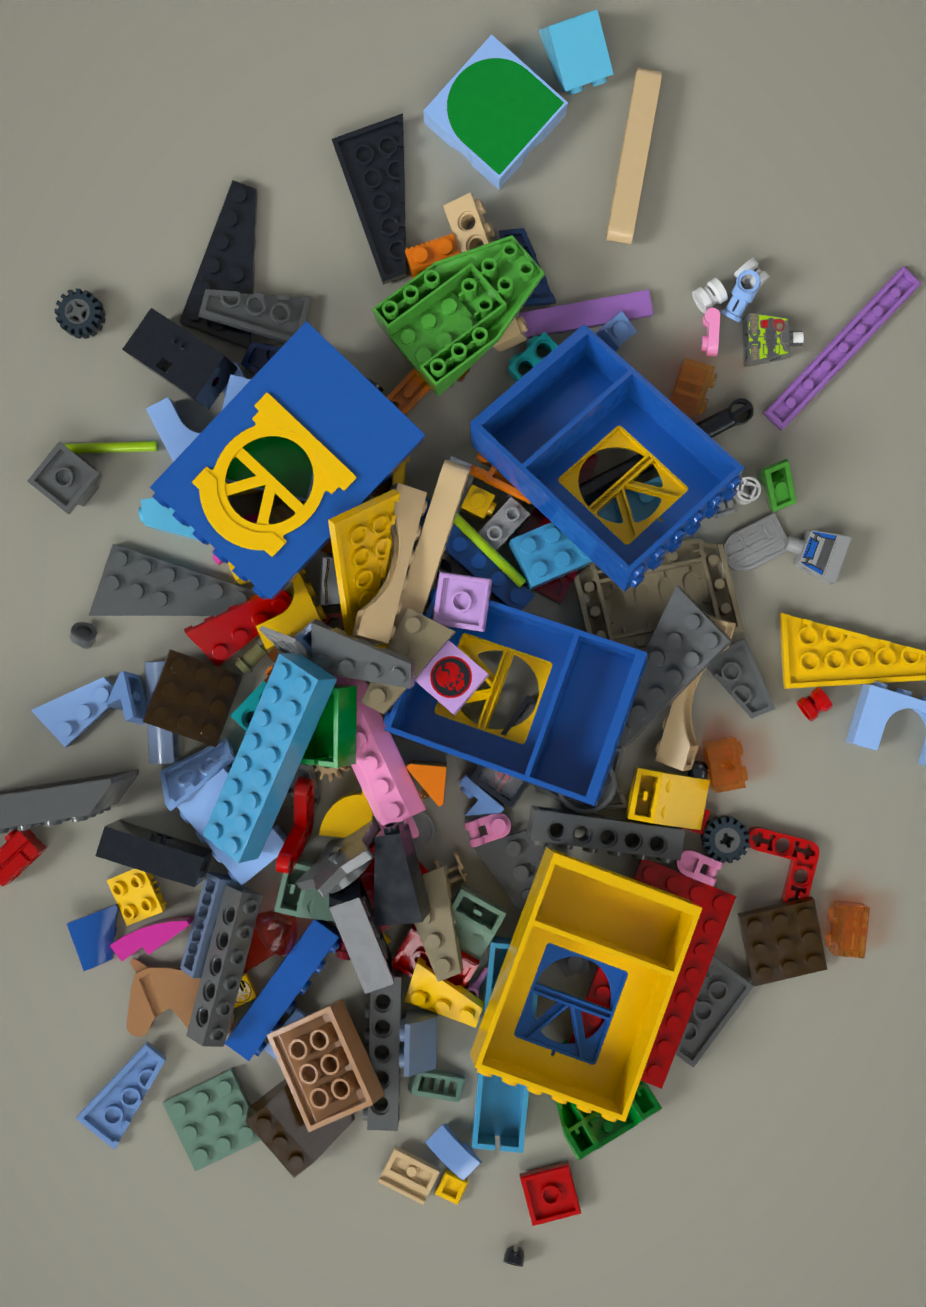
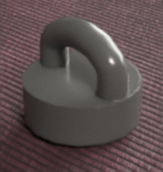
(83, 634)

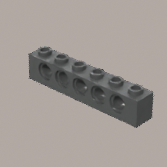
(542, 818)
(224, 966)
(385, 1116)

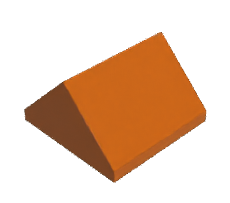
(431, 777)

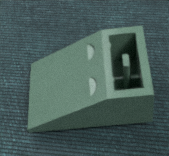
(300, 903)
(476, 920)

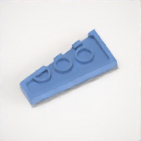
(118, 1100)

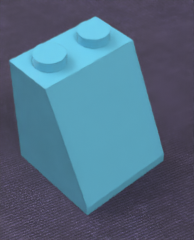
(577, 52)
(161, 519)

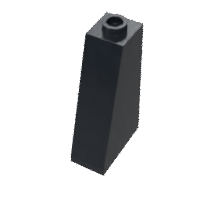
(398, 879)

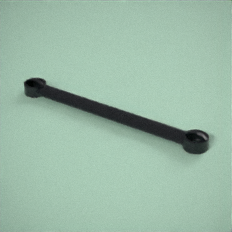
(711, 425)

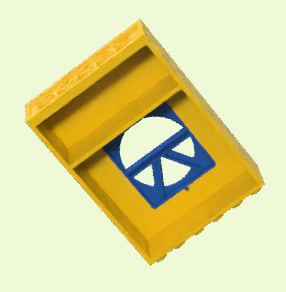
(638, 943)

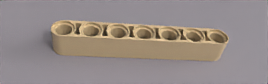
(634, 156)
(434, 538)

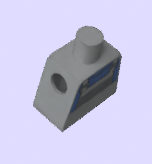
(819, 554)

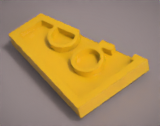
(442, 996)

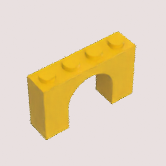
(297, 616)

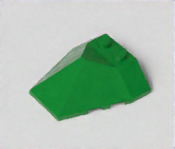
(591, 1132)

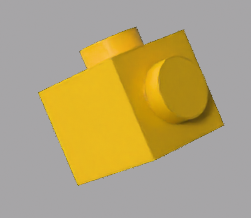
(478, 503)

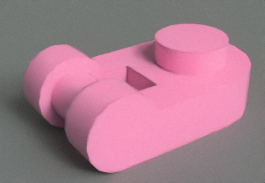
(711, 341)
(496, 824)
(692, 862)

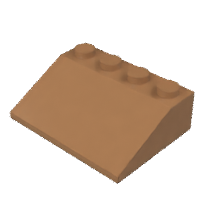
(326, 1065)

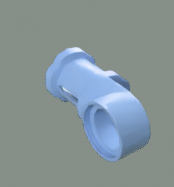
(741, 297)

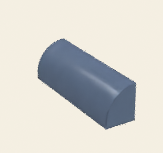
(162, 744)
(204, 923)

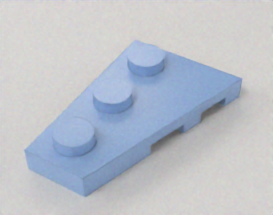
(75, 711)
(194, 771)

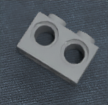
(504, 523)

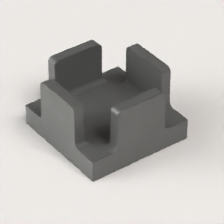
(65, 478)

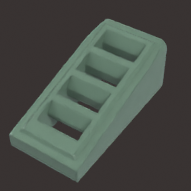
(433, 1092)

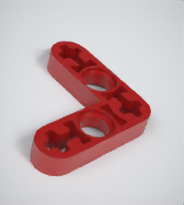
(302, 826)
(797, 860)

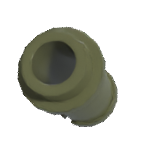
(251, 658)

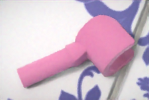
(477, 983)

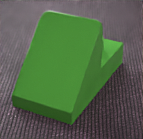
(778, 485)

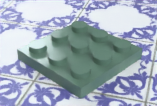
(211, 1119)

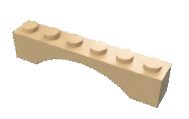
(377, 618)
(679, 741)

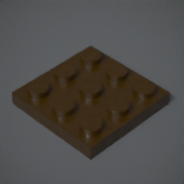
(192, 698)
(782, 941)

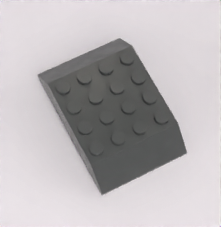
(62, 800)

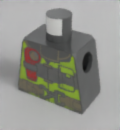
(767, 339)

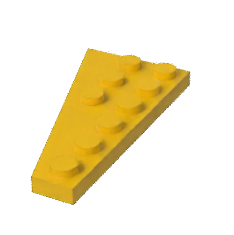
(361, 552)
(834, 656)

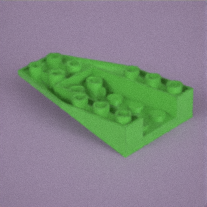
(458, 309)

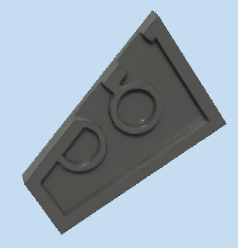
(741, 678)

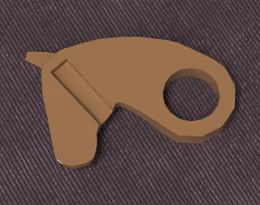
(156, 991)

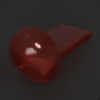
(272, 935)

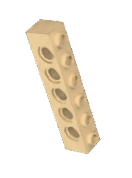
(460, 214)

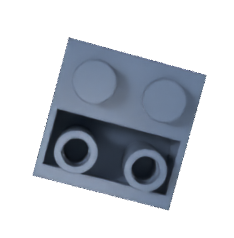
(420, 1042)

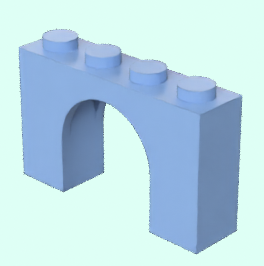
(171, 425)
(873, 711)
(197, 811)

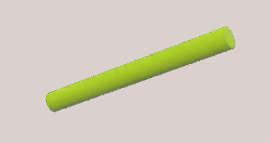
(108, 447)
(488, 550)

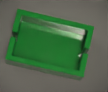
(335, 734)

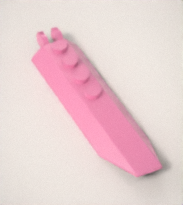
(381, 767)

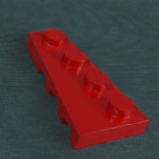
(231, 630)

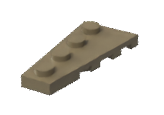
(414, 638)
(438, 928)

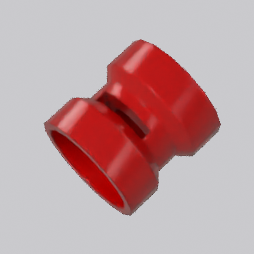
(814, 704)

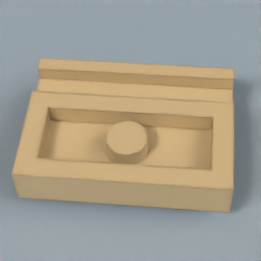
(409, 1175)

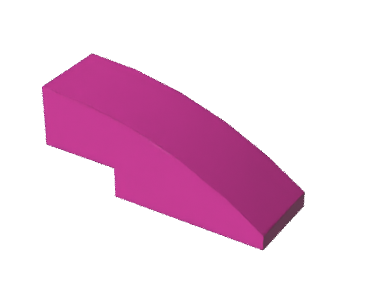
(150, 936)

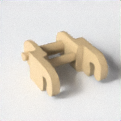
(459, 866)

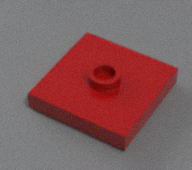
(550, 1193)

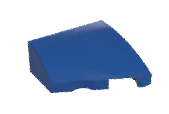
(94, 935)

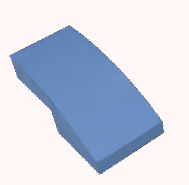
(452, 1152)

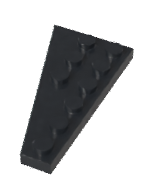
(376, 180)
(227, 262)

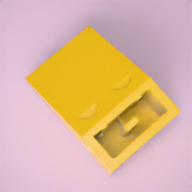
(667, 798)

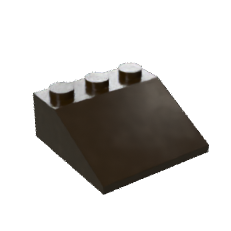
(283, 1131)

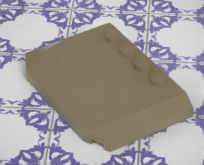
(634, 614)

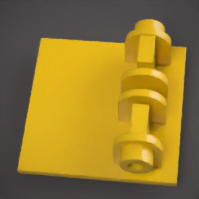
(136, 895)

